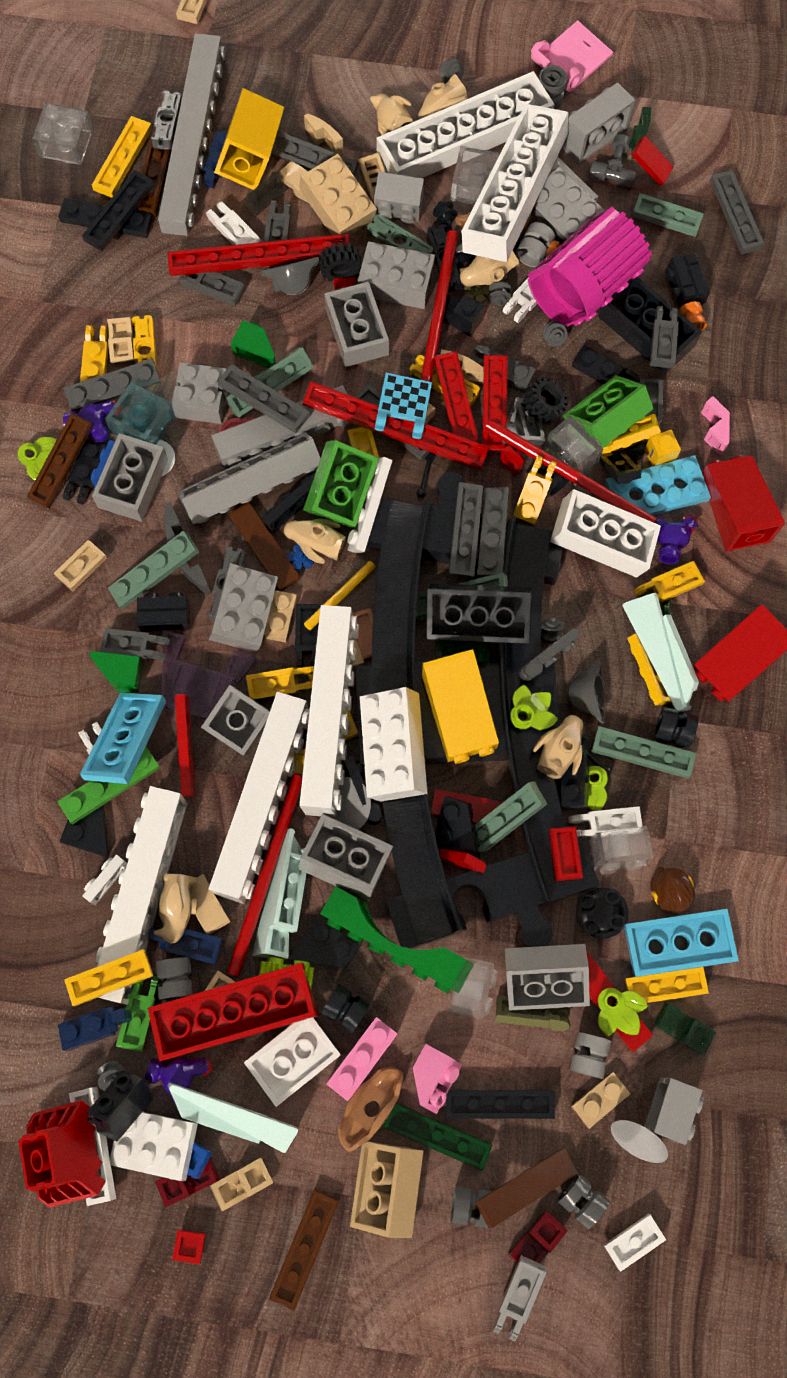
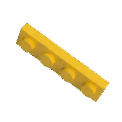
(122, 157)

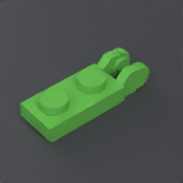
(135, 1032)

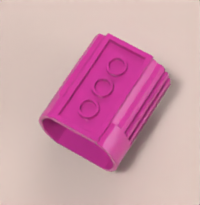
(589, 268)

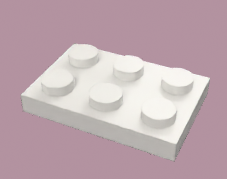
(292, 1059)
(156, 1146)

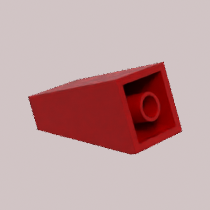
(741, 503)
(743, 654)

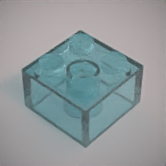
(140, 415)

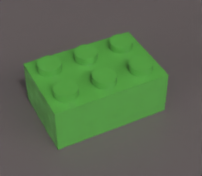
(612, 409)
(341, 483)

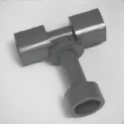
(615, 168)

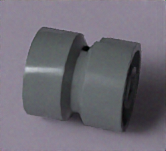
(554, 81)
(174, 978)
(462, 1207)
(591, 1207)

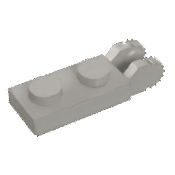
(520, 1295)

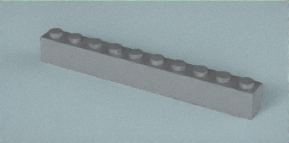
(191, 135)

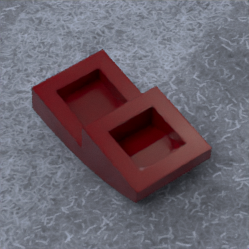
(174, 1190)
(539, 1239)

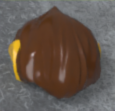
(672, 889)

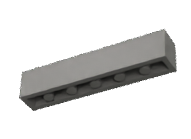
(265, 433)
(249, 478)

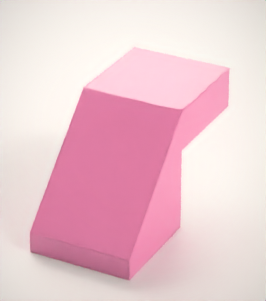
(719, 416)

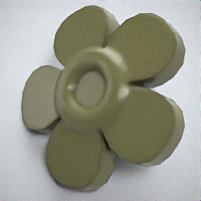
(478, 292)

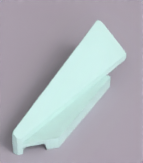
(664, 649)
(281, 903)
(232, 1118)

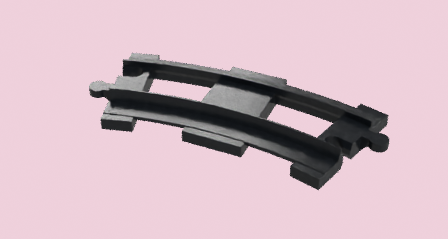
(515, 885)

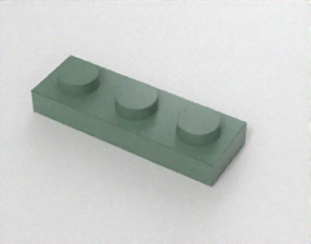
(667, 215)

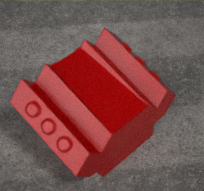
(61, 1155)

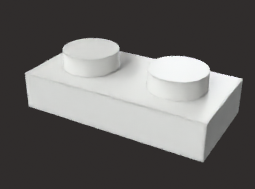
(110, 872)
(634, 1242)

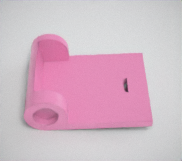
(574, 51)

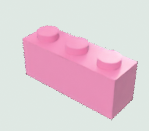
(362, 1059)

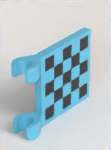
(404, 399)

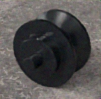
(444, 213)

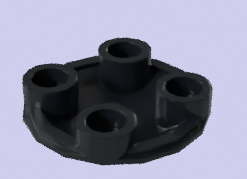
(602, 913)

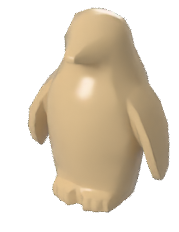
(443, 96)
(391, 112)
(487, 271)
(316, 538)
(561, 748)
(175, 906)

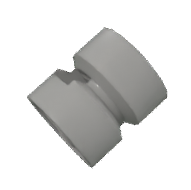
(535, 244)
(586, 1046)

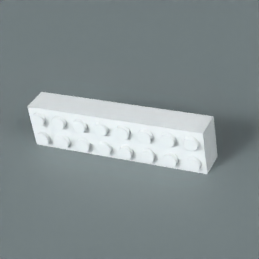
(473, 123)
(515, 183)
(328, 711)
(260, 799)
(142, 880)

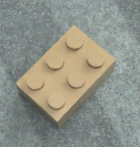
(337, 197)

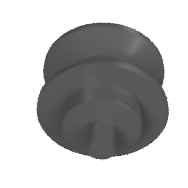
(449, 68)
(499, 293)
(555, 333)
(552, 629)
(108, 1072)

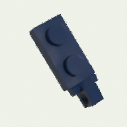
(212, 159)
(192, 945)
(92, 1027)

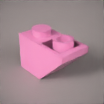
(434, 1076)

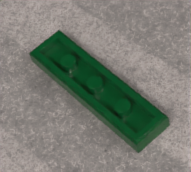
(438, 1136)

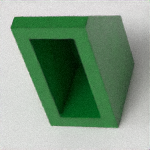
(252, 344)
(120, 670)

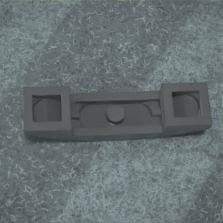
(194, 573)

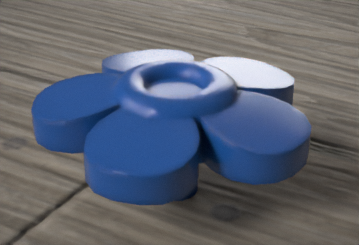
(298, 558)

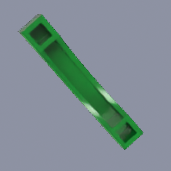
(440, 964)

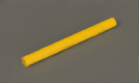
(342, 592)

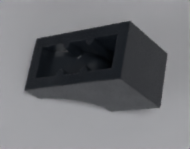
(463, 313)

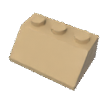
(386, 1189)

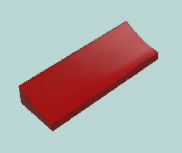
(232, 1012)

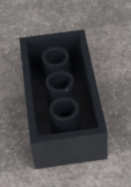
(633, 315)
(479, 613)

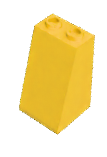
(249, 139)
(460, 706)

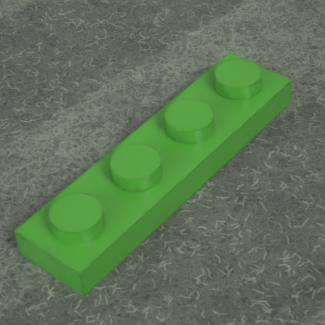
(96, 793)

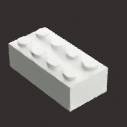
(605, 533)
(393, 744)

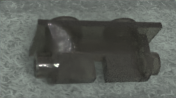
(265, 193)

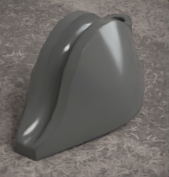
(292, 278)
(588, 692)

